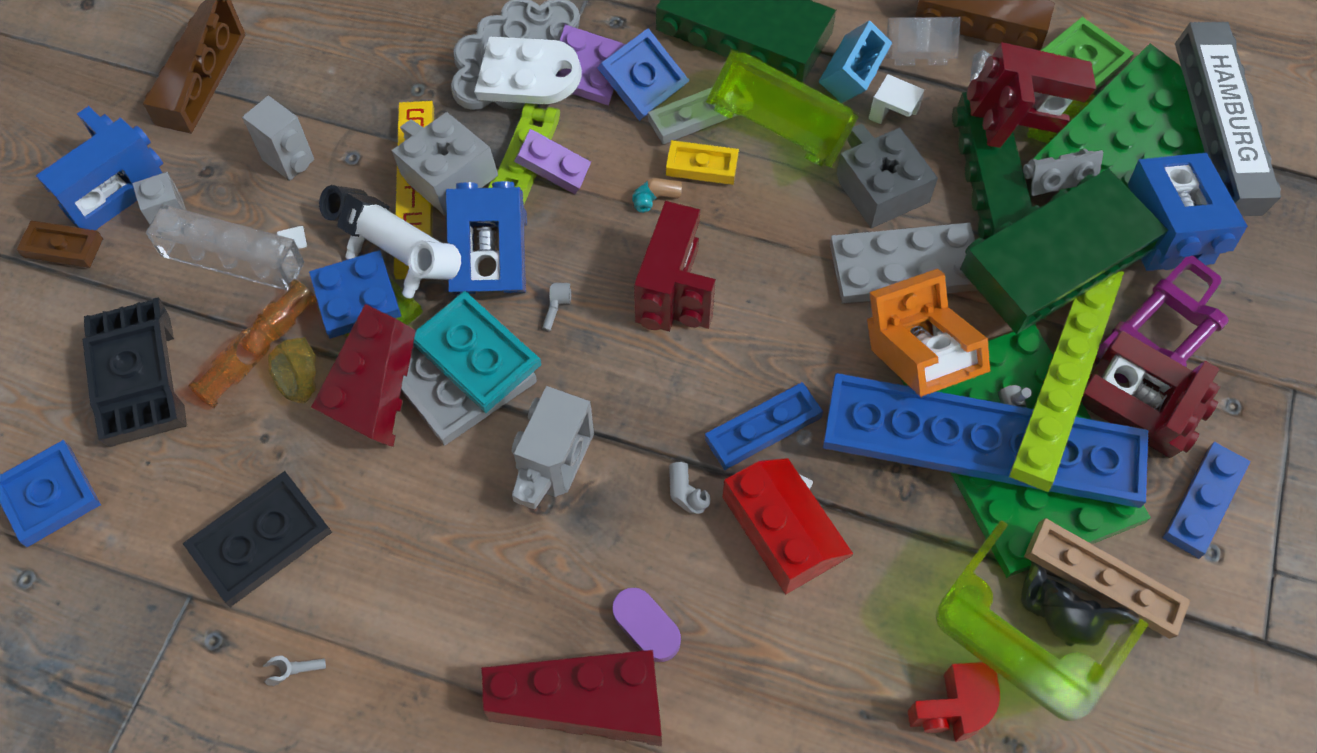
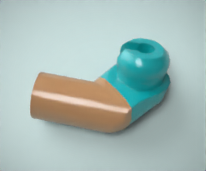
(652, 189)

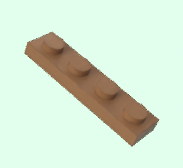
(1107, 577)

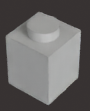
(157, 191)

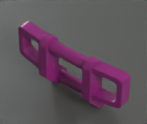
(1205, 317)

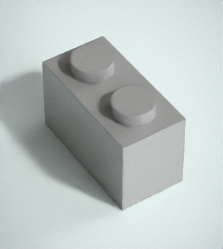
(279, 138)

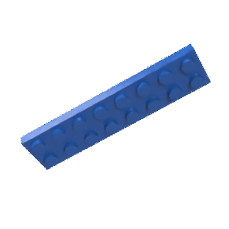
(980, 439)

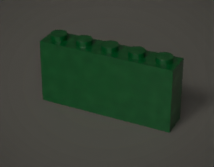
(774, 31)
(1061, 249)

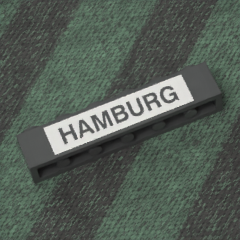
(1227, 115)

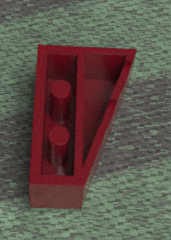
(369, 376)

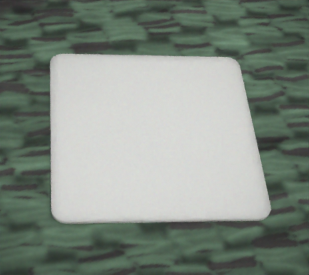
(295, 233)

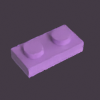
(552, 161)

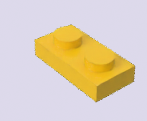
(702, 162)

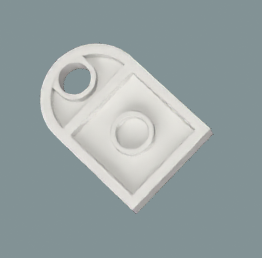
(527, 70)

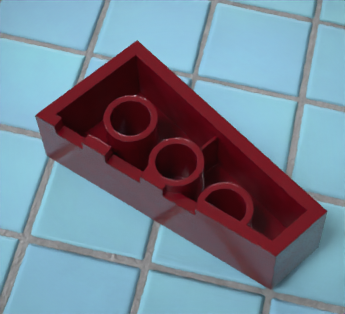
(579, 695)

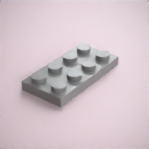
(890, 256)

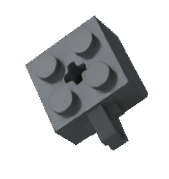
(884, 175)

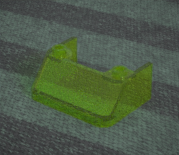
(783, 106)
(1062, 686)

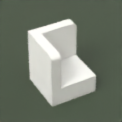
(897, 96)

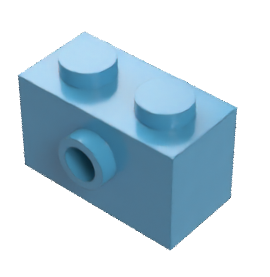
(855, 62)

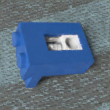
(98, 175)
(1191, 204)
(487, 209)

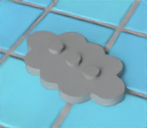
(517, 20)

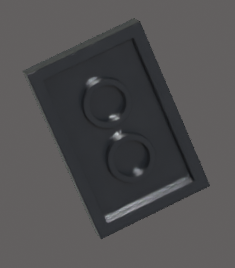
(257, 538)

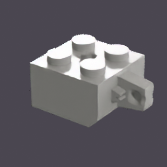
(442, 156)
(551, 446)

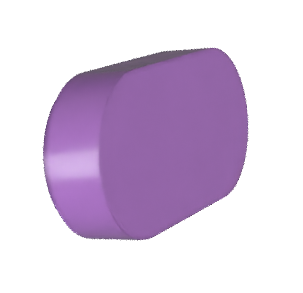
(646, 624)

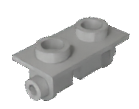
(1062, 173)

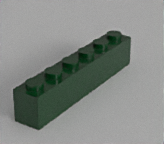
(994, 173)

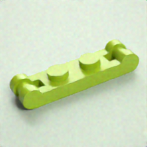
(512, 171)

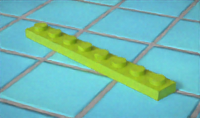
(1064, 386)

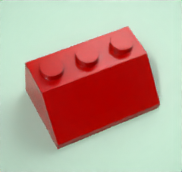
(784, 522)

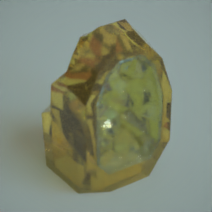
(294, 369)

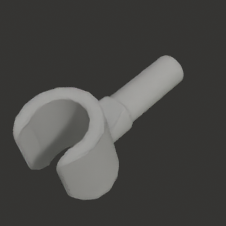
(559, 294)
(1014, 395)
(288, 668)

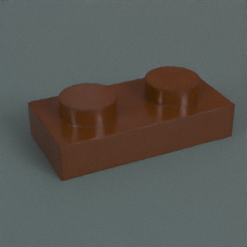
(60, 244)

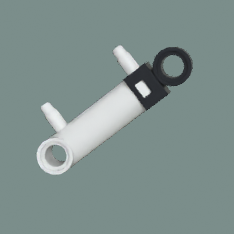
(371, 220)

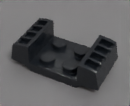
(131, 373)

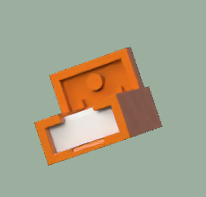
(923, 336)

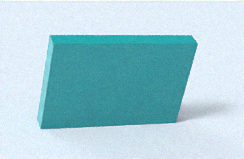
(475, 351)

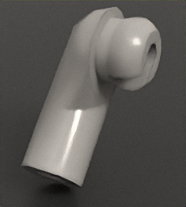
(684, 494)

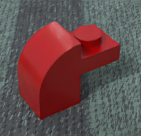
(970, 705)

